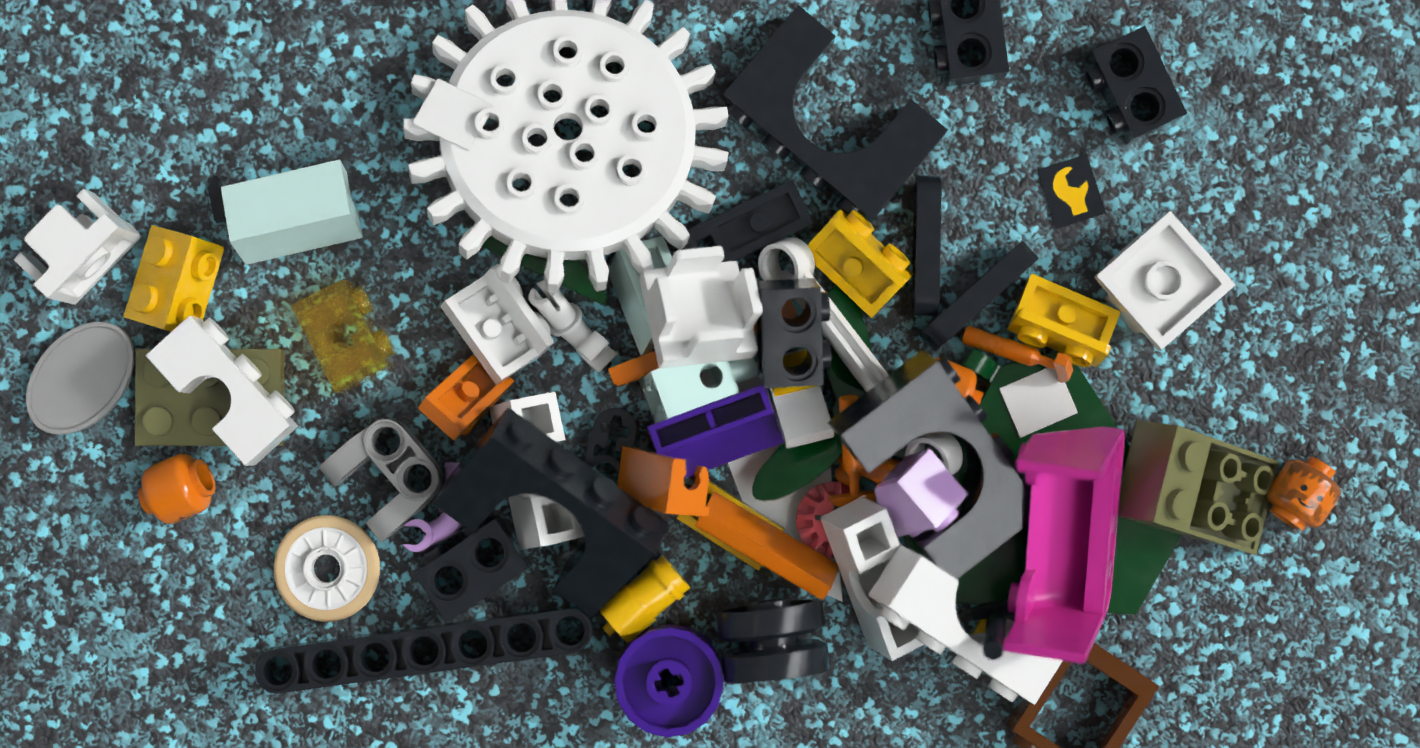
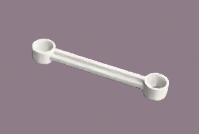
(848, 343)

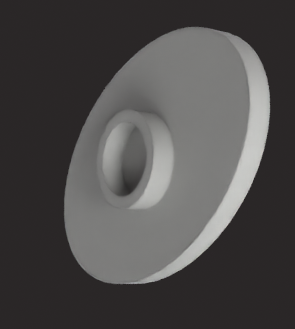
(80, 378)

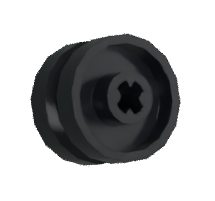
(773, 646)

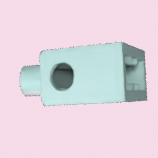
(680, 390)

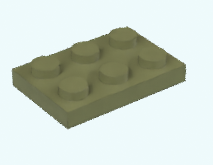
(187, 419)

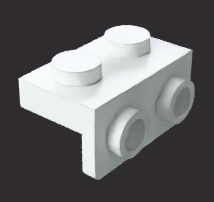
(498, 324)

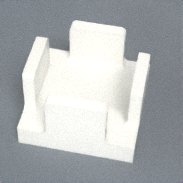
(76, 249)
(1163, 281)
(701, 308)

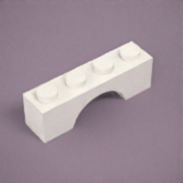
(925, 597)

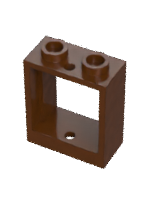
(1141, 687)

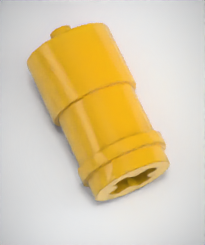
(643, 599)

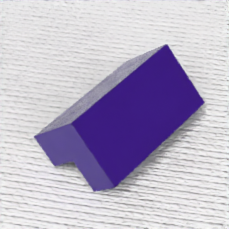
(719, 431)

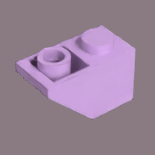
(920, 494)

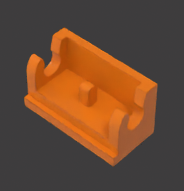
(659, 483)

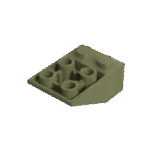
(1196, 486)

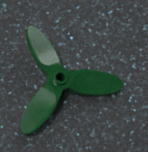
(798, 466)

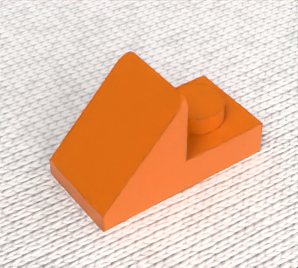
(463, 398)

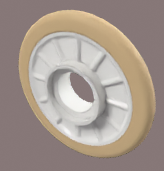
(296, 574)

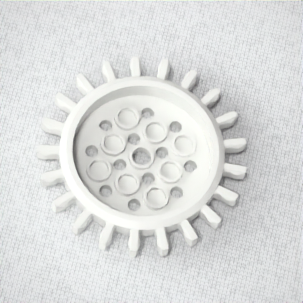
(611, 207)

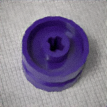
(663, 708)

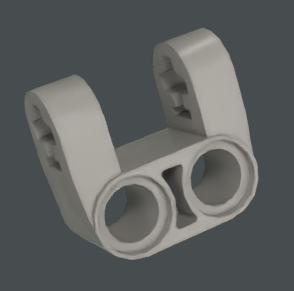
(395, 467)

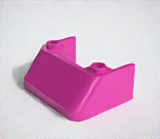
(1068, 542)

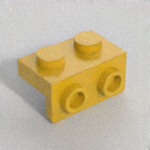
(859, 261)
(173, 279)
(1063, 321)

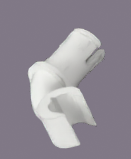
(567, 322)

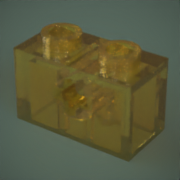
(322, 321)

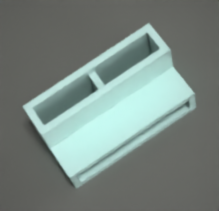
(291, 212)

